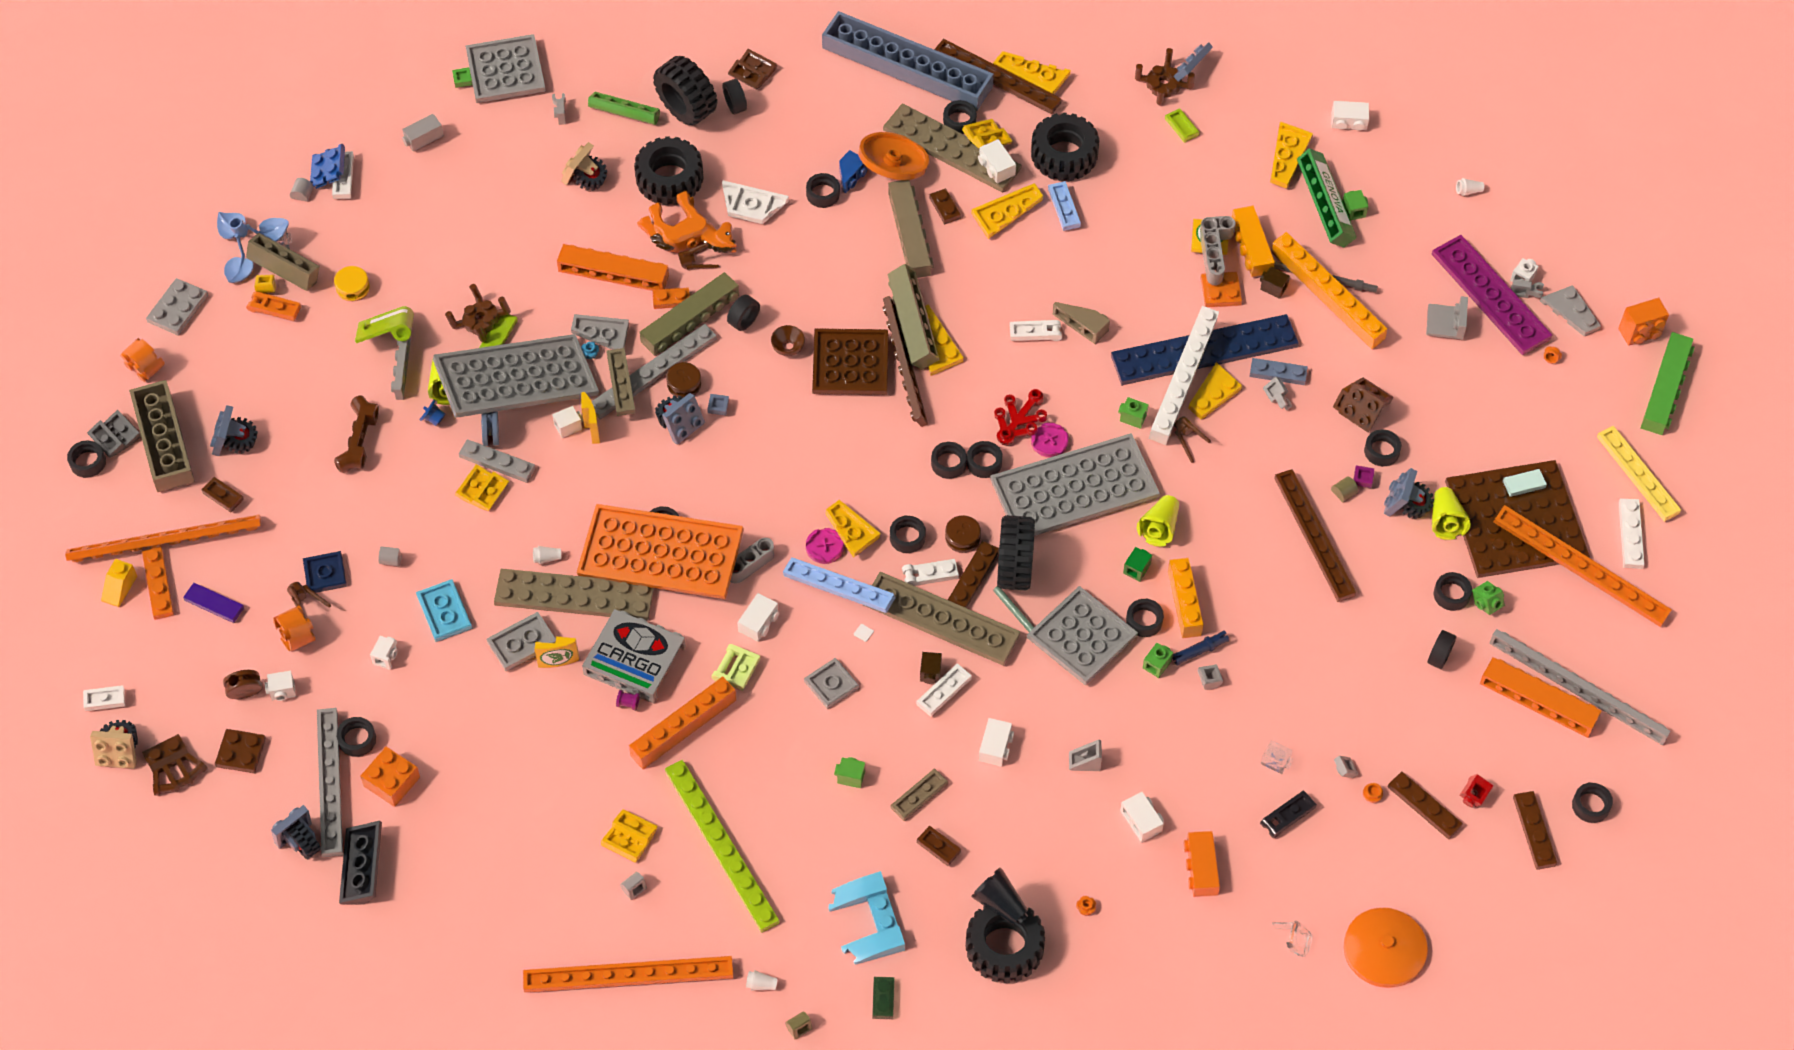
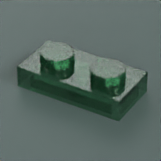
(883, 998)

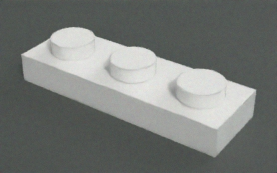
(343, 188)
(943, 690)

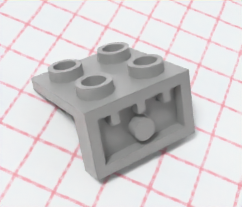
(1447, 320)

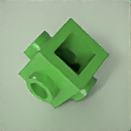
(1488, 597)

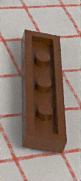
(974, 574)
(1425, 805)
(1534, 830)

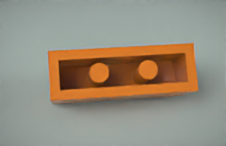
(1201, 864)

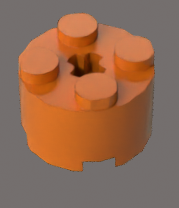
(142, 359)
(294, 628)

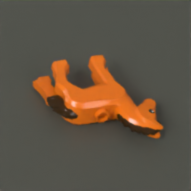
(689, 231)

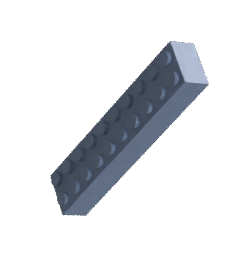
(906, 60)

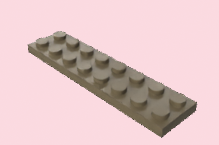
(943, 144)
(571, 594)
(948, 620)

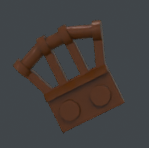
(166, 755)

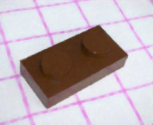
(945, 206)
(222, 494)
(938, 845)

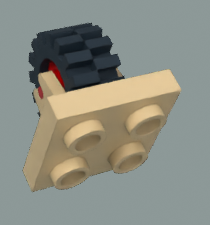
(585, 169)
(115, 745)

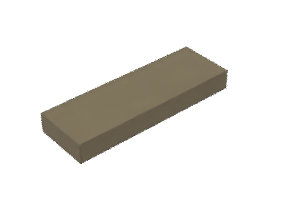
(919, 794)

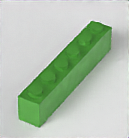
(1667, 383)

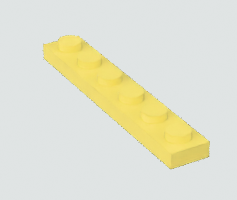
(1638, 473)

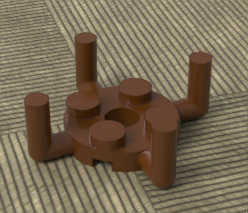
(1163, 73)
(477, 310)

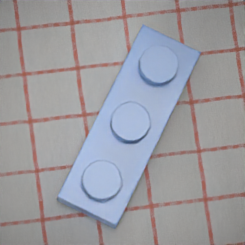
(1064, 206)

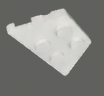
(751, 203)

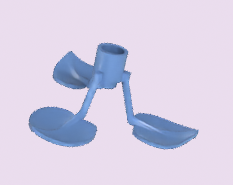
(234, 225)

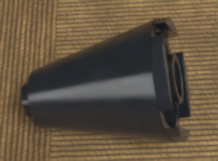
(1001, 897)

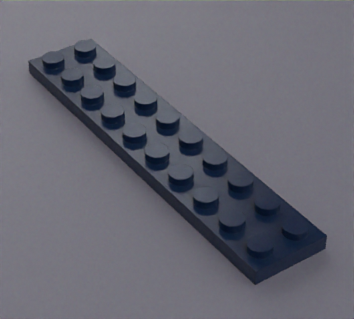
(1224, 346)

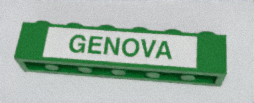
(1326, 198)

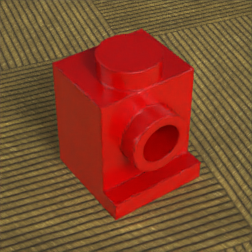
(1480, 787)

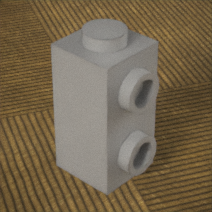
(422, 132)

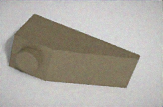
(1083, 320)

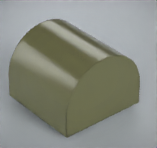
(1345, 489)
(799, 1025)

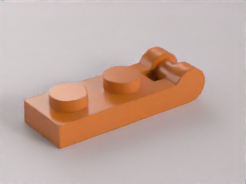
(274, 306)

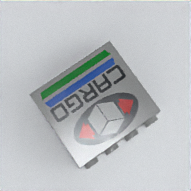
(632, 655)

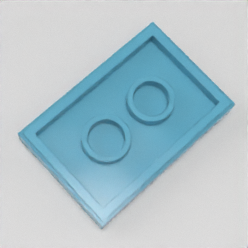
(444, 610)

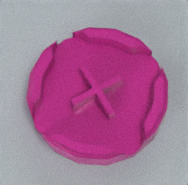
(1050, 440)
(824, 546)

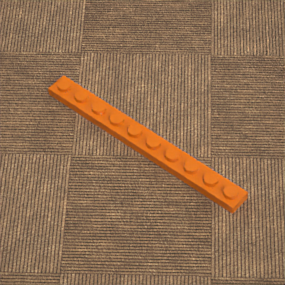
(156, 539)
(1582, 566)
(627, 974)

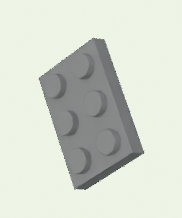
(177, 306)
(518, 641)

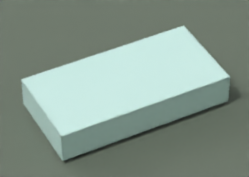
(1524, 482)

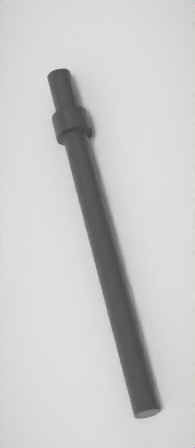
(1356, 284)

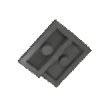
(114, 434)

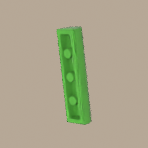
(624, 107)

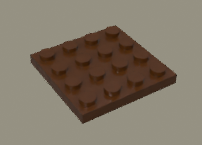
(850, 361)

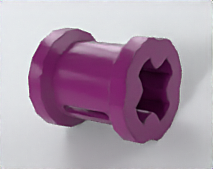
(627, 700)

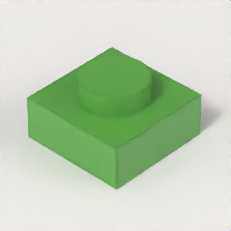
(462, 77)

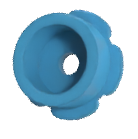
(590, 354)

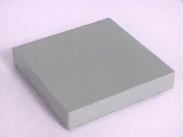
(831, 683)

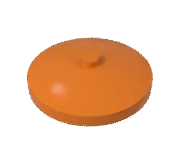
(893, 156)
(1385, 947)

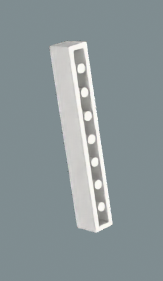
(1183, 375)

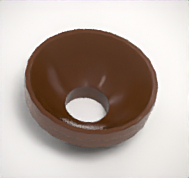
(787, 334)

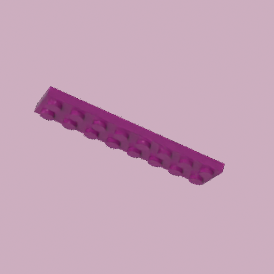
(1491, 294)

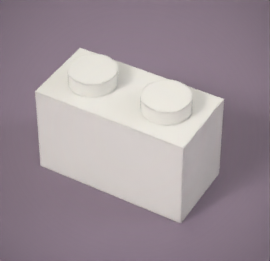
(1350, 115)
(997, 161)
(758, 617)
(995, 742)
(1142, 817)

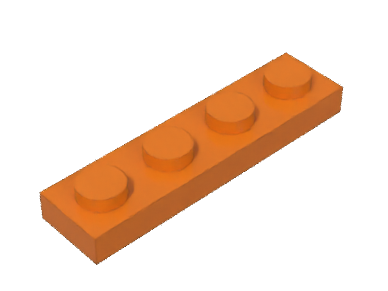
(157, 583)

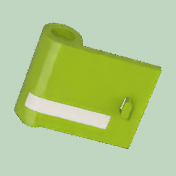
(397, 321)

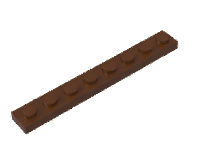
(1004, 79)
(906, 368)
(1315, 535)

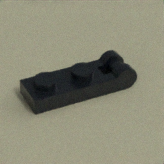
(1288, 813)

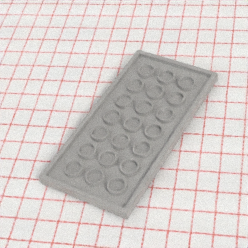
(515, 375)
(1077, 484)

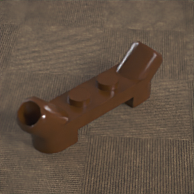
(355, 456)

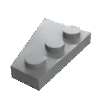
(1572, 308)
(601, 330)

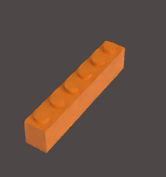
(612, 268)
(1540, 697)
(682, 722)

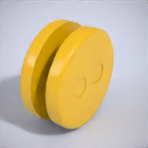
(351, 283)

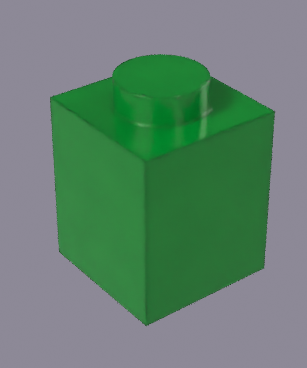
(1137, 564)

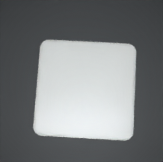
(863, 632)

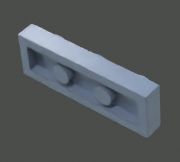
(1192, 60)
(1270, 369)

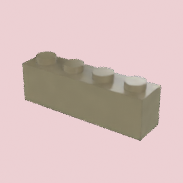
(282, 261)

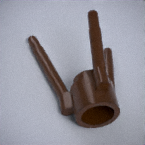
(687, 258)
(1185, 427)
(299, 592)

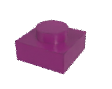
(1363, 476)

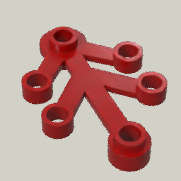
(1019, 419)

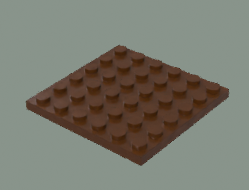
(1495, 549)

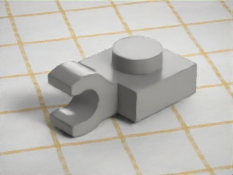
(559, 111)
(1525, 288)
(1276, 393)

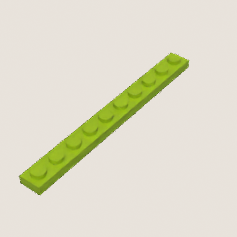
(722, 846)

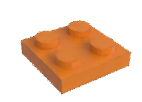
(1224, 294)

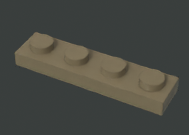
(620, 382)

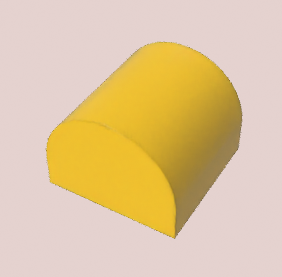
(265, 283)

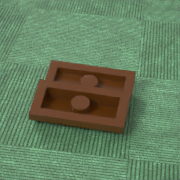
(752, 69)

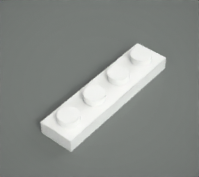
(1631, 533)

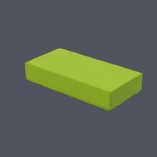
(1181, 125)

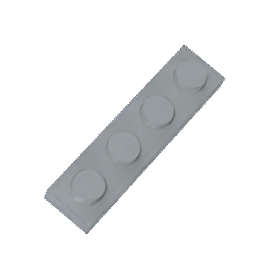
(400, 370)
(497, 461)

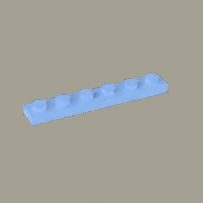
(838, 585)

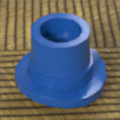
(433, 413)

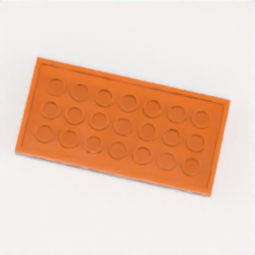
(660, 551)

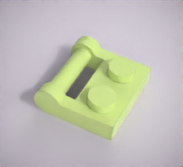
(741, 669)

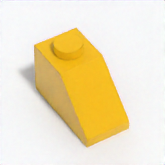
(118, 582)

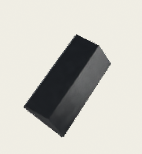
(360, 863)

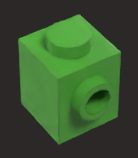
(1355, 204)
(1133, 412)
(1157, 660)
(850, 772)

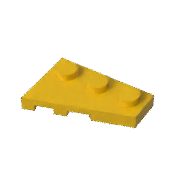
(1214, 391)
(851, 528)

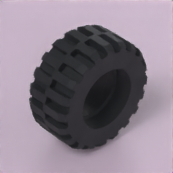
(685, 90)
(1065, 129)
(663, 153)
(1016, 552)
(1000, 965)

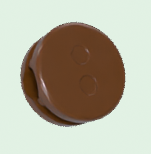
(683, 379)
(962, 534)
(242, 684)

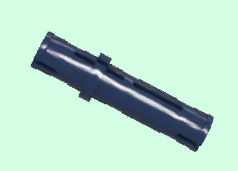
(1207, 644)

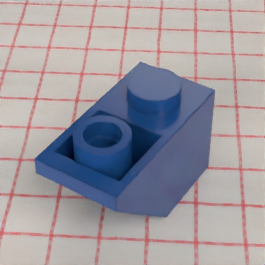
(851, 170)

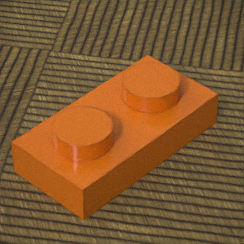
(669, 297)

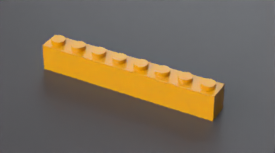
(1329, 290)

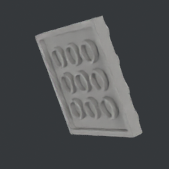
(505, 68)
(1082, 635)

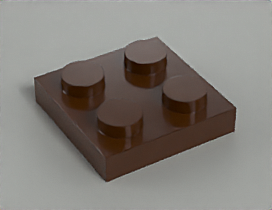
(240, 751)

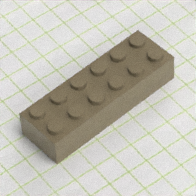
(161, 436)

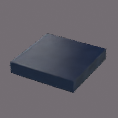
(325, 572)

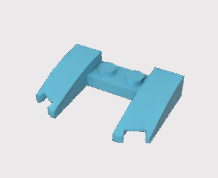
(888, 937)

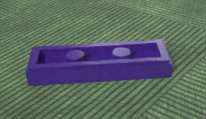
(213, 602)

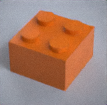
(1643, 321)
(390, 776)

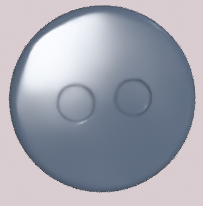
(490, 427)

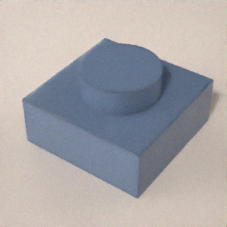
(718, 404)

